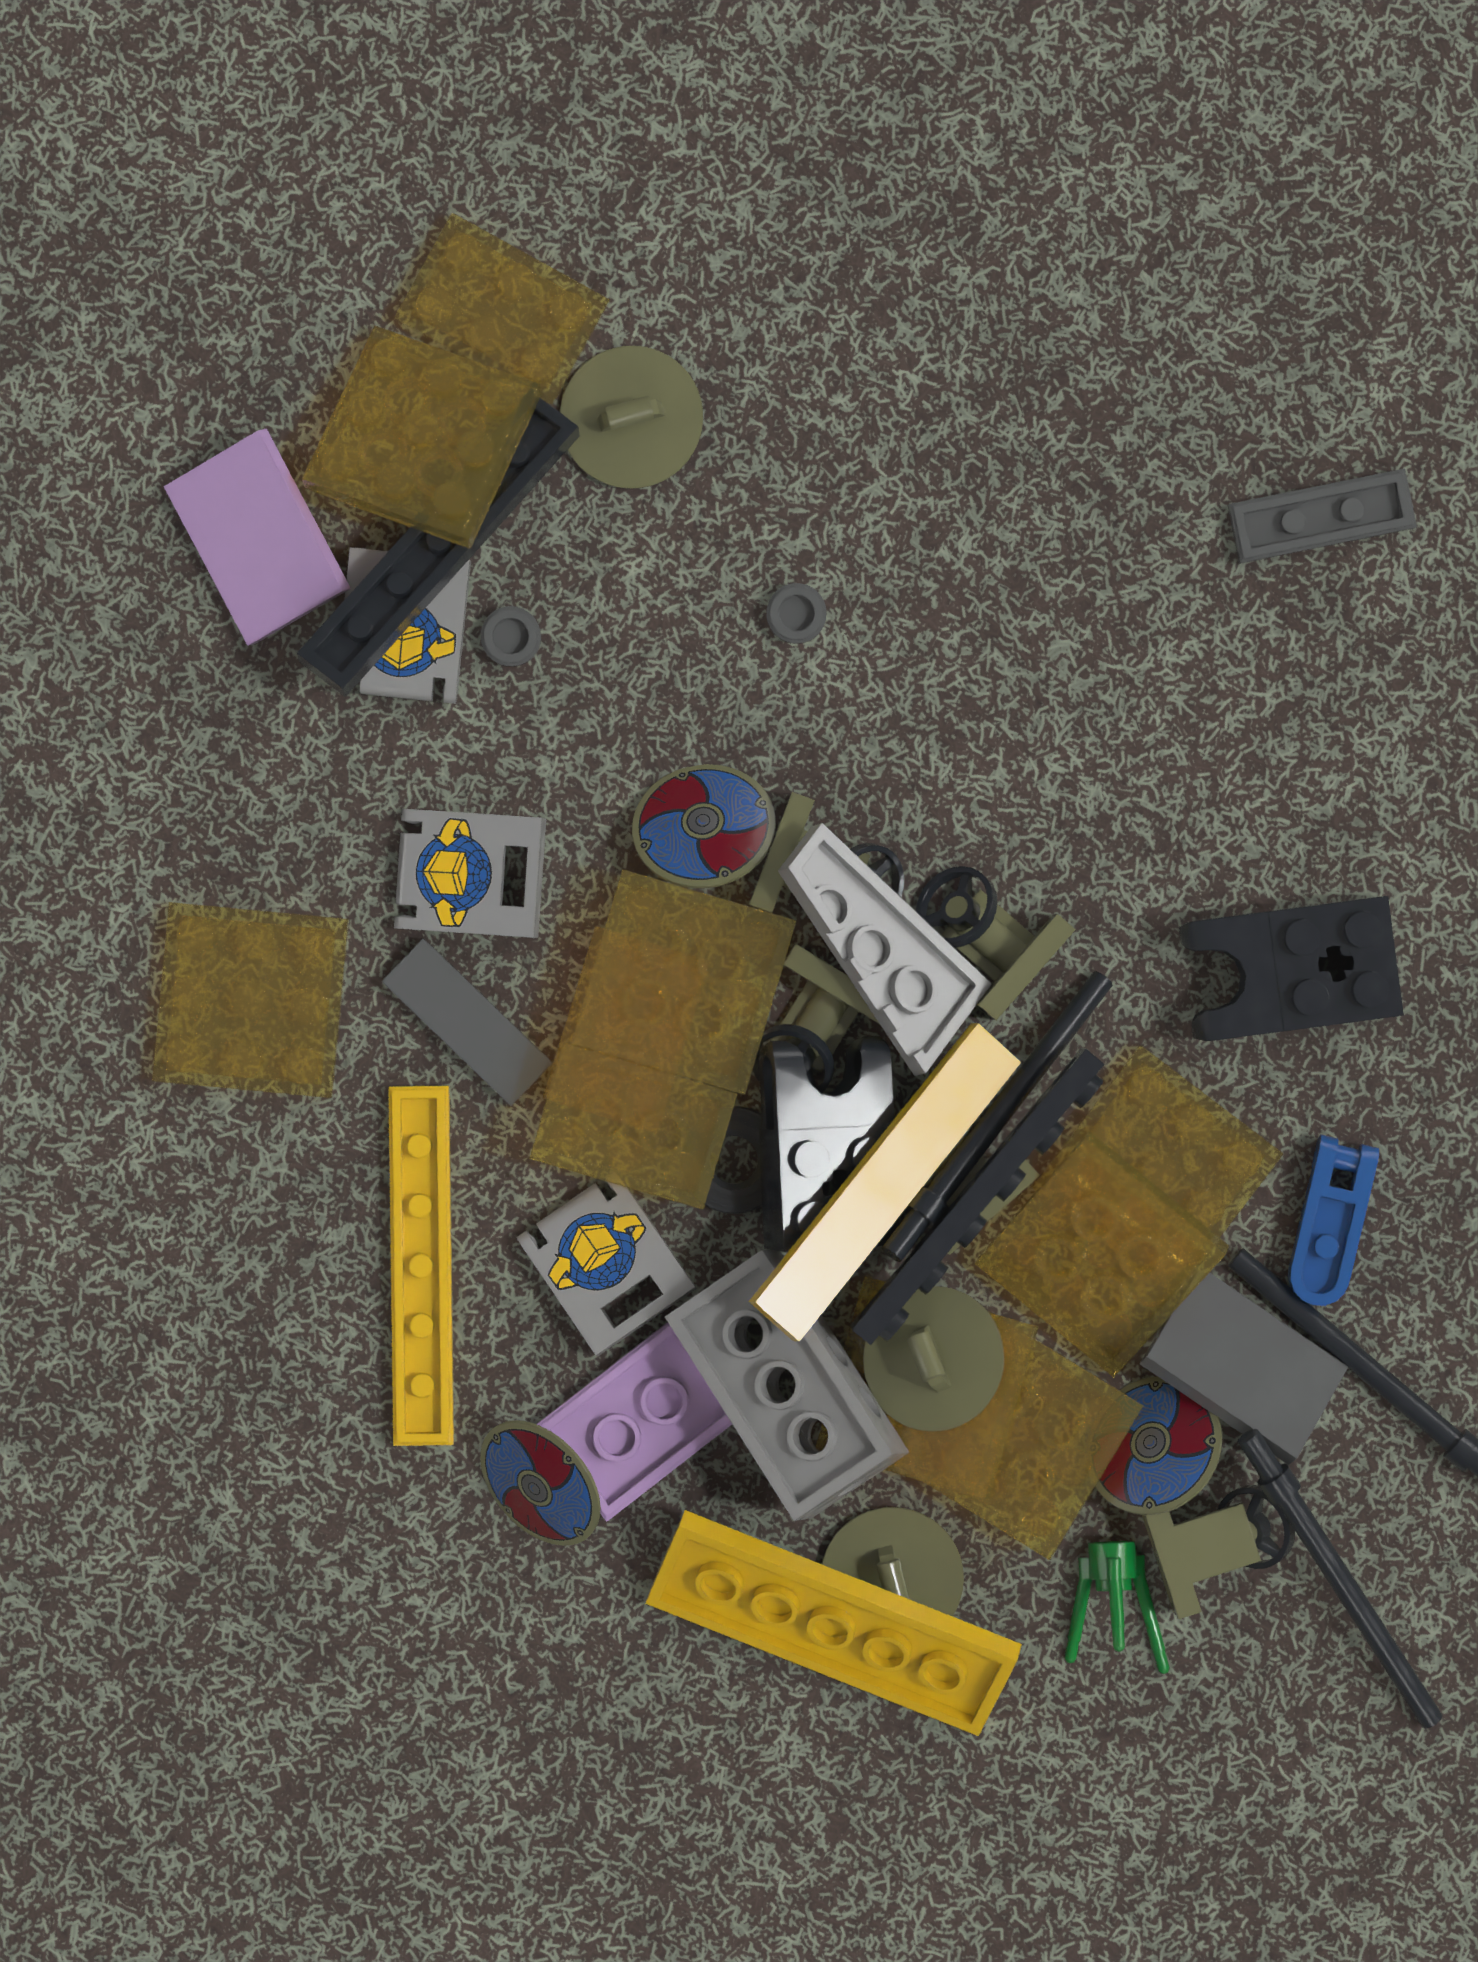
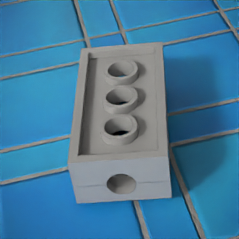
(779, 1429)

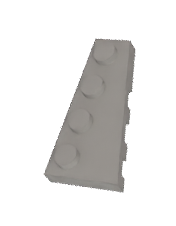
(889, 952)

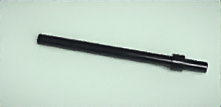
(930, 1203)
(1459, 1446)
(1282, 1488)

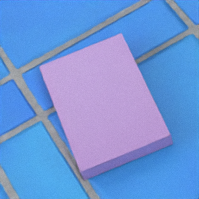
(257, 537)
(639, 1419)

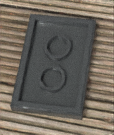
(1245, 1366)

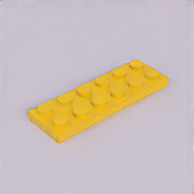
(833, 1623)

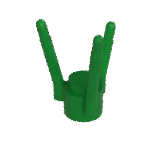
(1112, 1567)

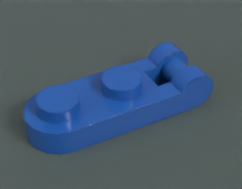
(1331, 1222)

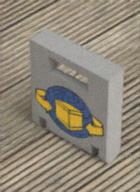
(426, 648)
(459, 873)
(600, 1253)

